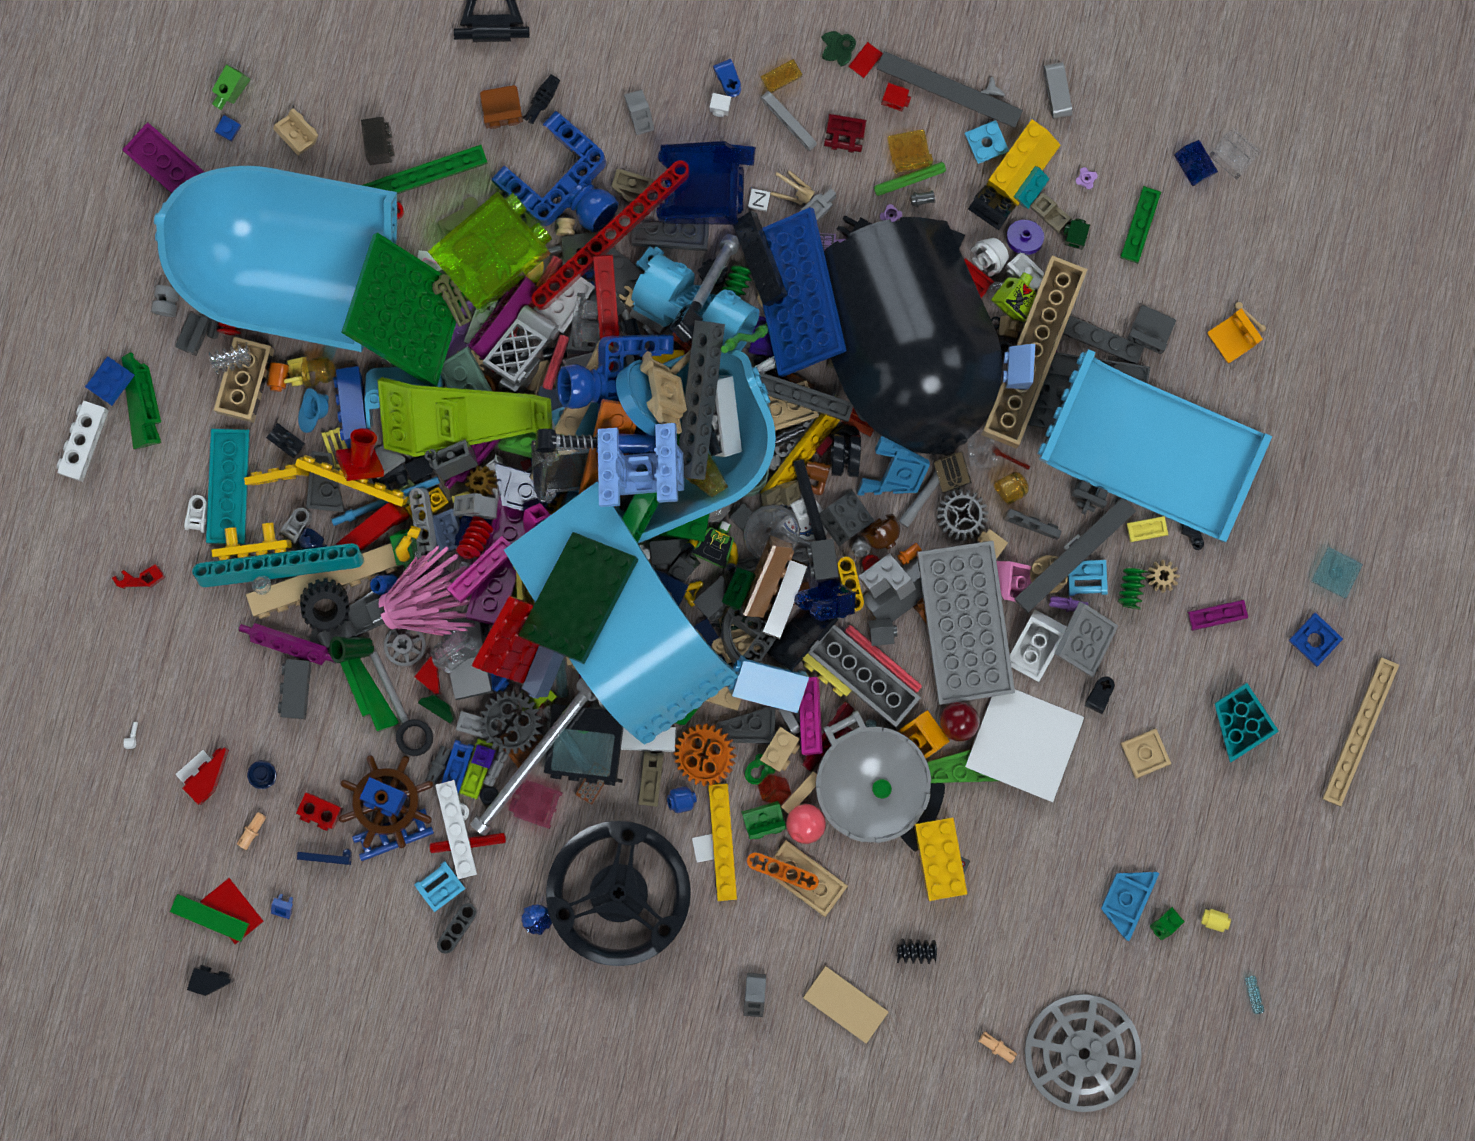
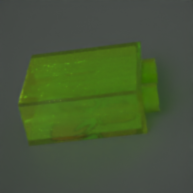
(491, 250)

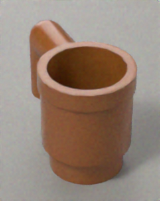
(818, 472)

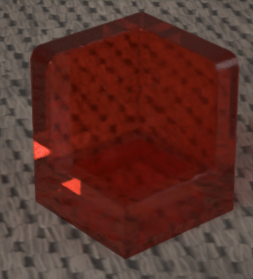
(774, 789)

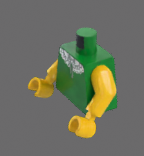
(405, 545)

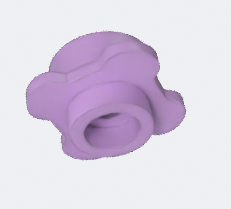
(1086, 183)
(890, 209)

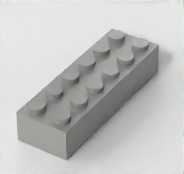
(864, 676)

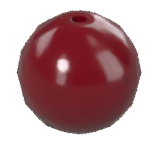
(959, 721)

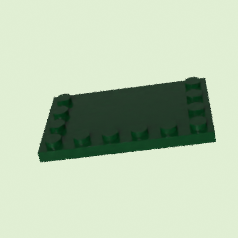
(578, 597)

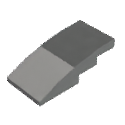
(466, 679)

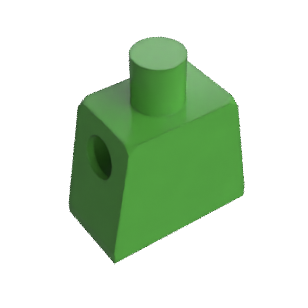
(231, 80)

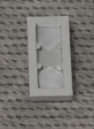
(470, 724)

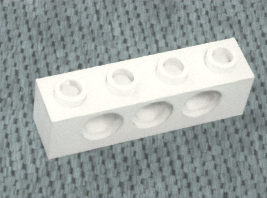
(92, 433)

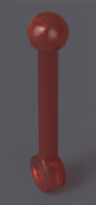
(998, 453)

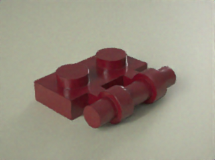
(845, 127)

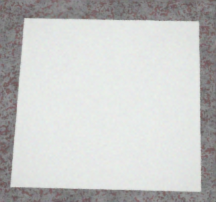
(1025, 743)

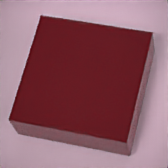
(824, 447)

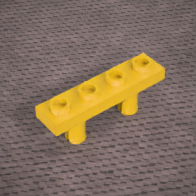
(234, 548)

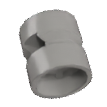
(165, 301)

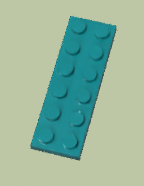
(226, 484)

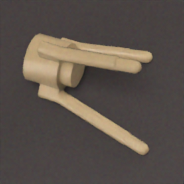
(804, 191)

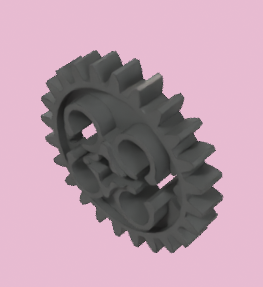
(497, 711)

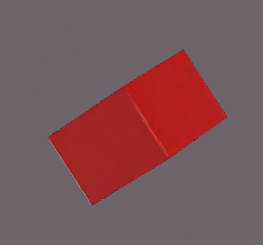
(429, 676)

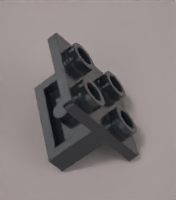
(991, 207)

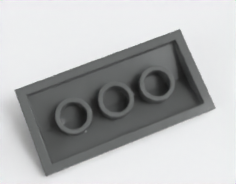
(888, 604)

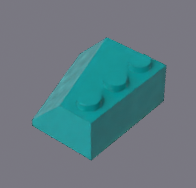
(1243, 721)

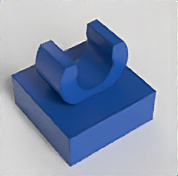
(282, 908)

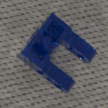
(830, 596)

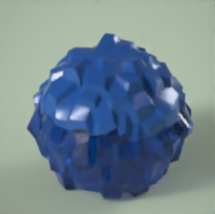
(536, 919)

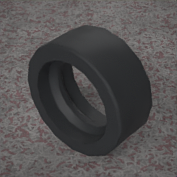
(400, 742)

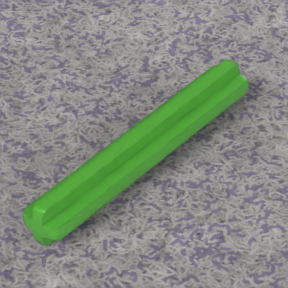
(910, 178)

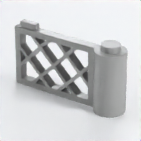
(532, 323)

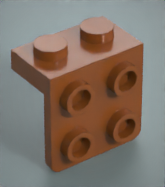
(501, 107)

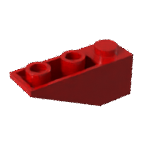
(206, 780)

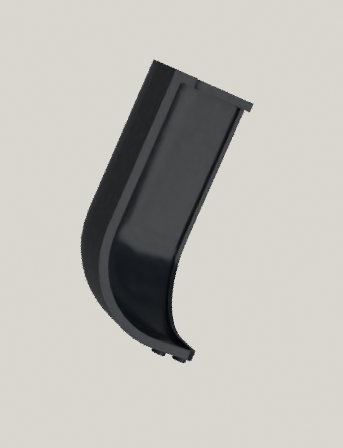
(915, 334)

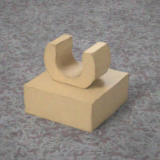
(629, 303)
(1009, 327)

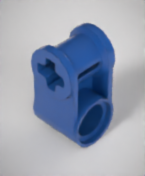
(727, 75)

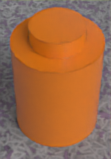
(276, 376)

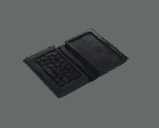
(798, 637)

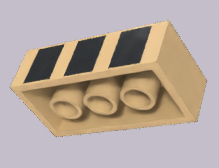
(243, 388)

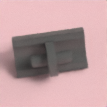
(1098, 499)

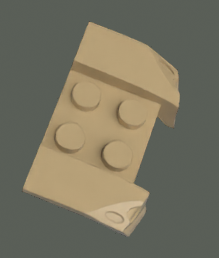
(666, 390)

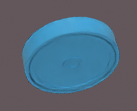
(634, 393)

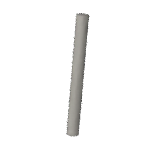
(389, 687)

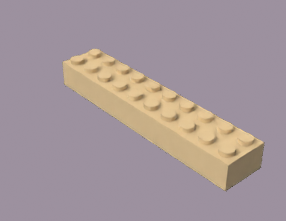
(1044, 329)

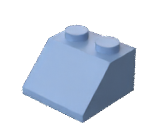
(1020, 366)

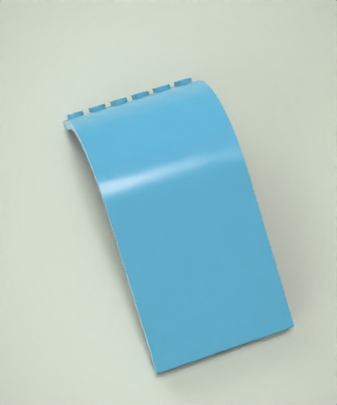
(649, 656)

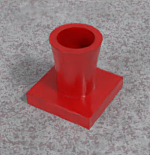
(360, 459)

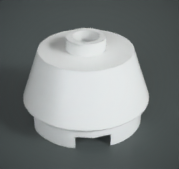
(990, 255)

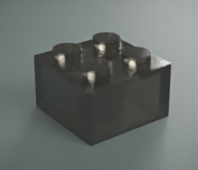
(376, 140)

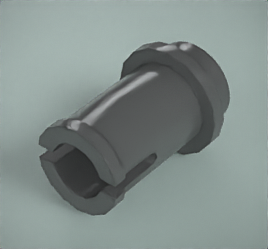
(922, 198)

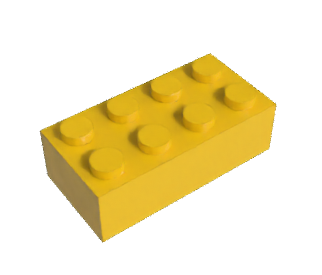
(940, 859)

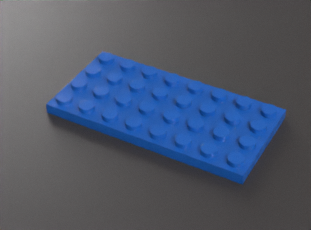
(806, 321)

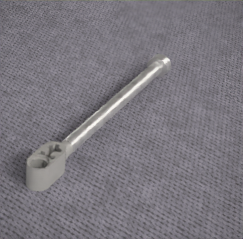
(481, 824)

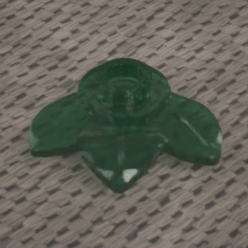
(836, 49)

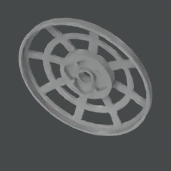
(1070, 1052)

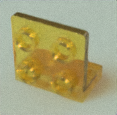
(909, 151)

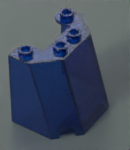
(712, 190)

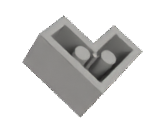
(887, 575)

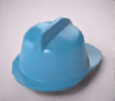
(313, 408)

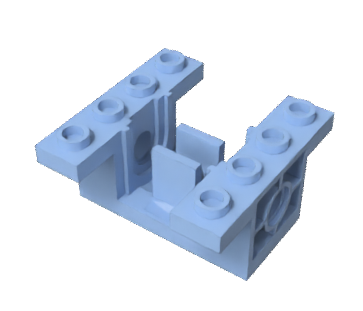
(622, 473)

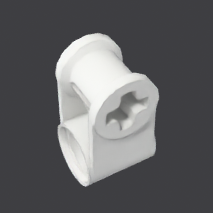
(196, 515)

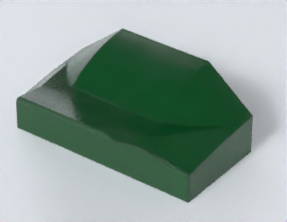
(438, 707)

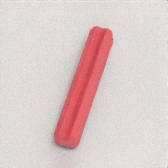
(555, 362)

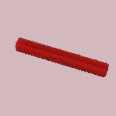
(474, 842)

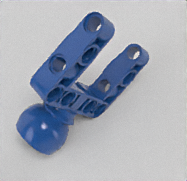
(592, 206)
(580, 386)

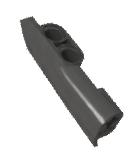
(363, 616)

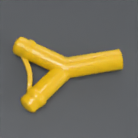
(695, 585)

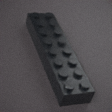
(760, 259)

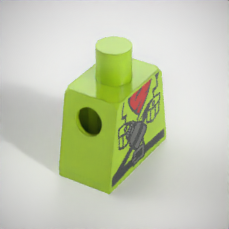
(1015, 297)

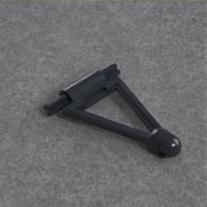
(491, 27)

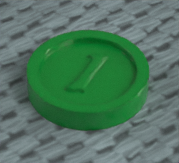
(882, 789)

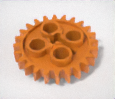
(689, 748)

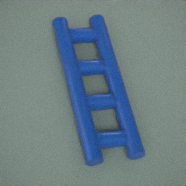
(386, 844)

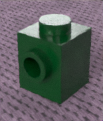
(1076, 233)

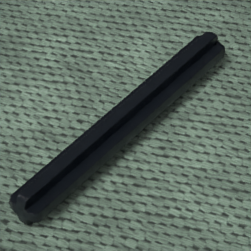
(809, 500)

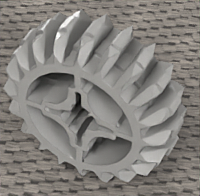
(954, 510)

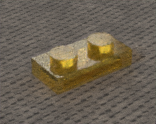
(781, 76)

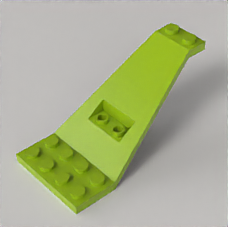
(437, 417)

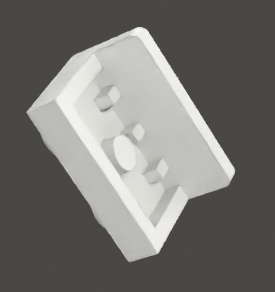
(1021, 264)

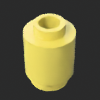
(1215, 920)

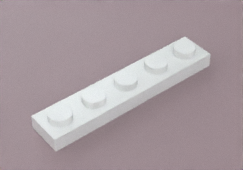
(456, 829)

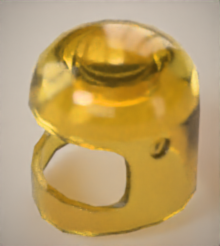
(323, 369)
(1012, 487)

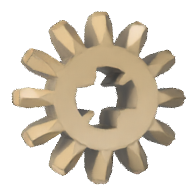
(1156, 573)

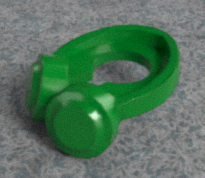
(755, 764)

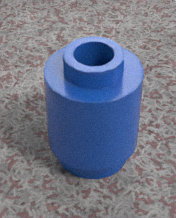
(382, 583)

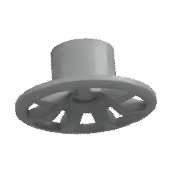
(404, 645)

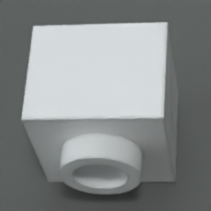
(720, 105)

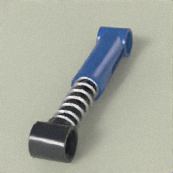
(548, 441)

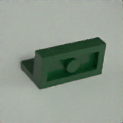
(738, 588)

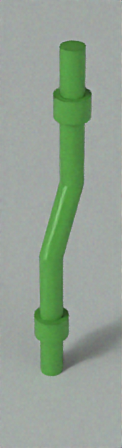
(731, 343)

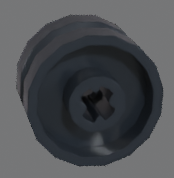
(844, 455)

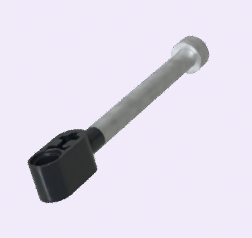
(684, 322)

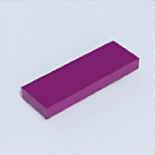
(1217, 615)

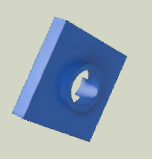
(1329, 639)

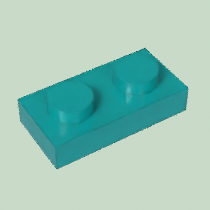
(1031, 187)

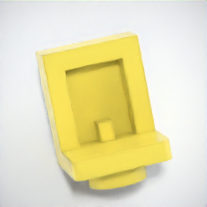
(295, 371)

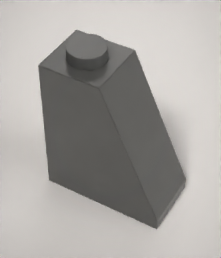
(507, 386)

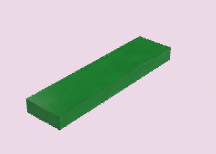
(1140, 224)
(209, 917)

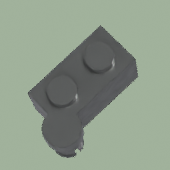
(452, 459)

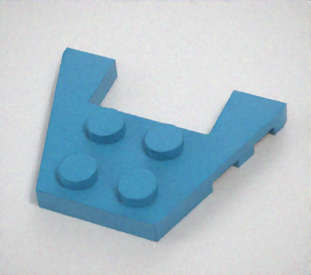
(902, 474)

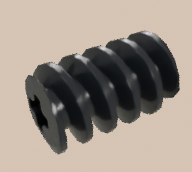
(916, 951)

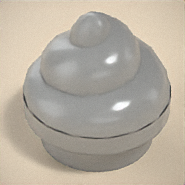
(860, 547)

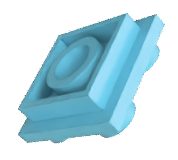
(992, 132)

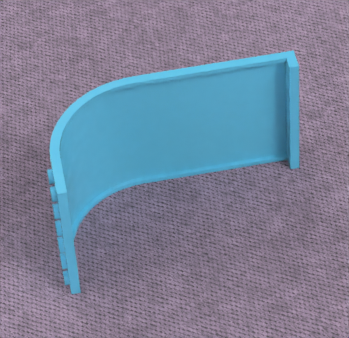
(1153, 448)

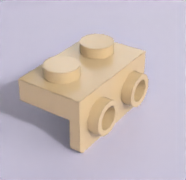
(296, 132)
(780, 749)

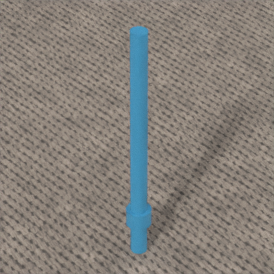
(351, 514)

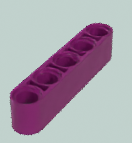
(502, 317)

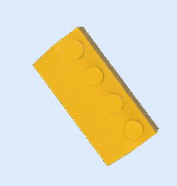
(1031, 149)

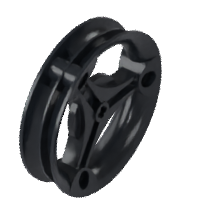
(604, 900)

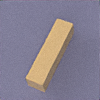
(801, 793)

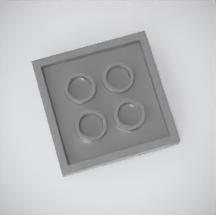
(1086, 639)

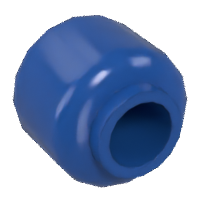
(681, 799)

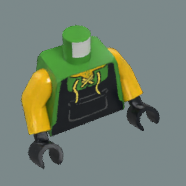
(716, 549)

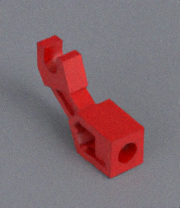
(130, 581)

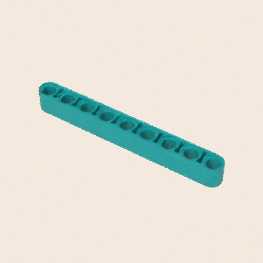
(278, 565)

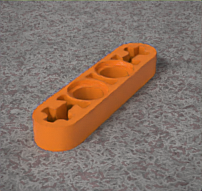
(783, 868)

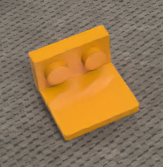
(1234, 336)

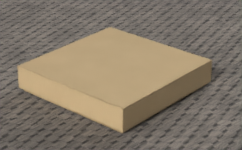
(1145, 753)

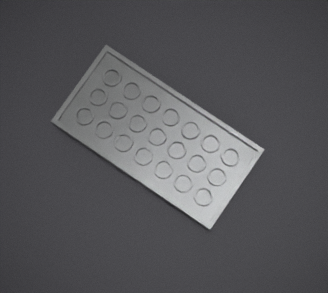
(965, 622)

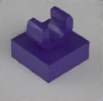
(483, 756)

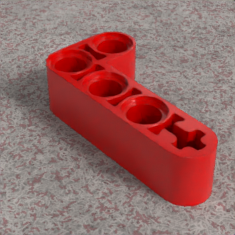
(376, 525)

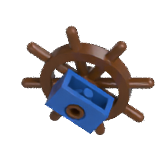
(387, 800)

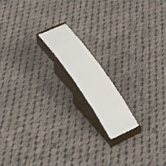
(784, 599)

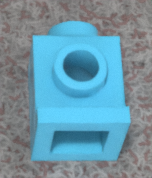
(642, 263)

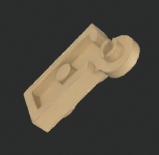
(741, 643)

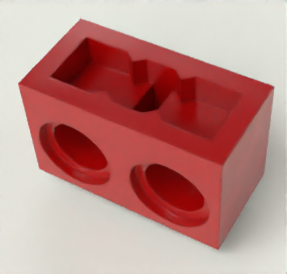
(320, 807)

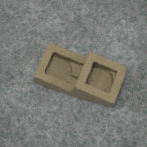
(1050, 213)
(782, 494)

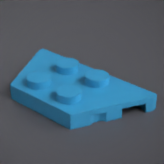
(1127, 900)

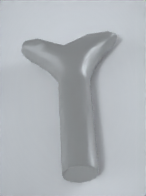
(992, 89)

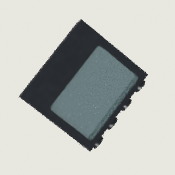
(586, 747)

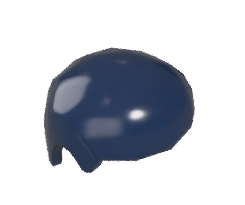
(310, 539)
(262, 774)

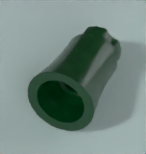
(350, 648)

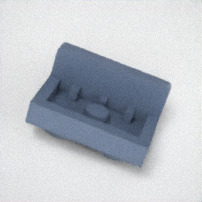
(446, 528)

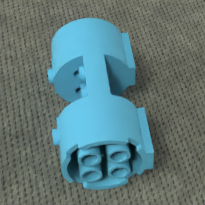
(670, 287)

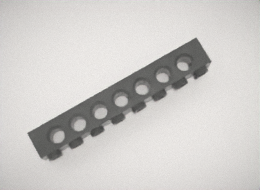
(700, 397)

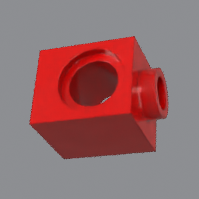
(896, 97)

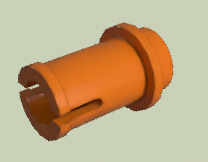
(910, 553)

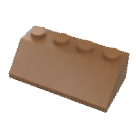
(768, 572)

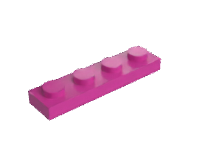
(479, 570)
(811, 719)

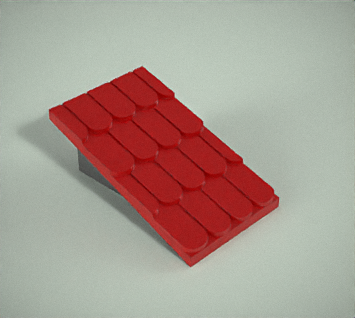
(503, 650)

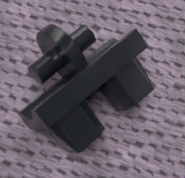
(285, 440)
(397, 474)

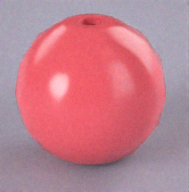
(805, 824)

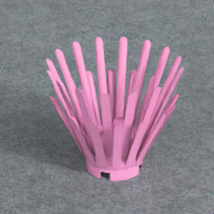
(411, 609)

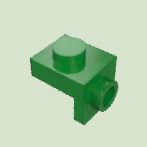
(1167, 924)

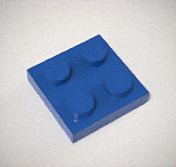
(109, 381)

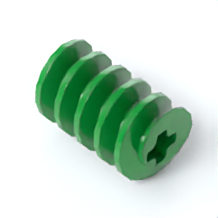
(737, 280)
(1131, 588)

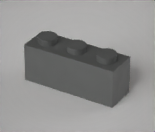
(295, 689)

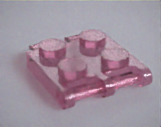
(535, 803)

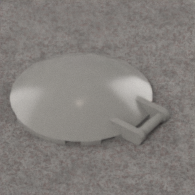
(853, 767)

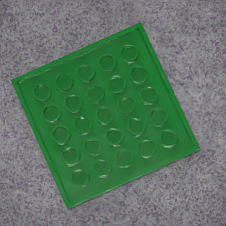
(399, 312)

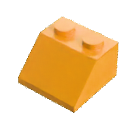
(925, 734)

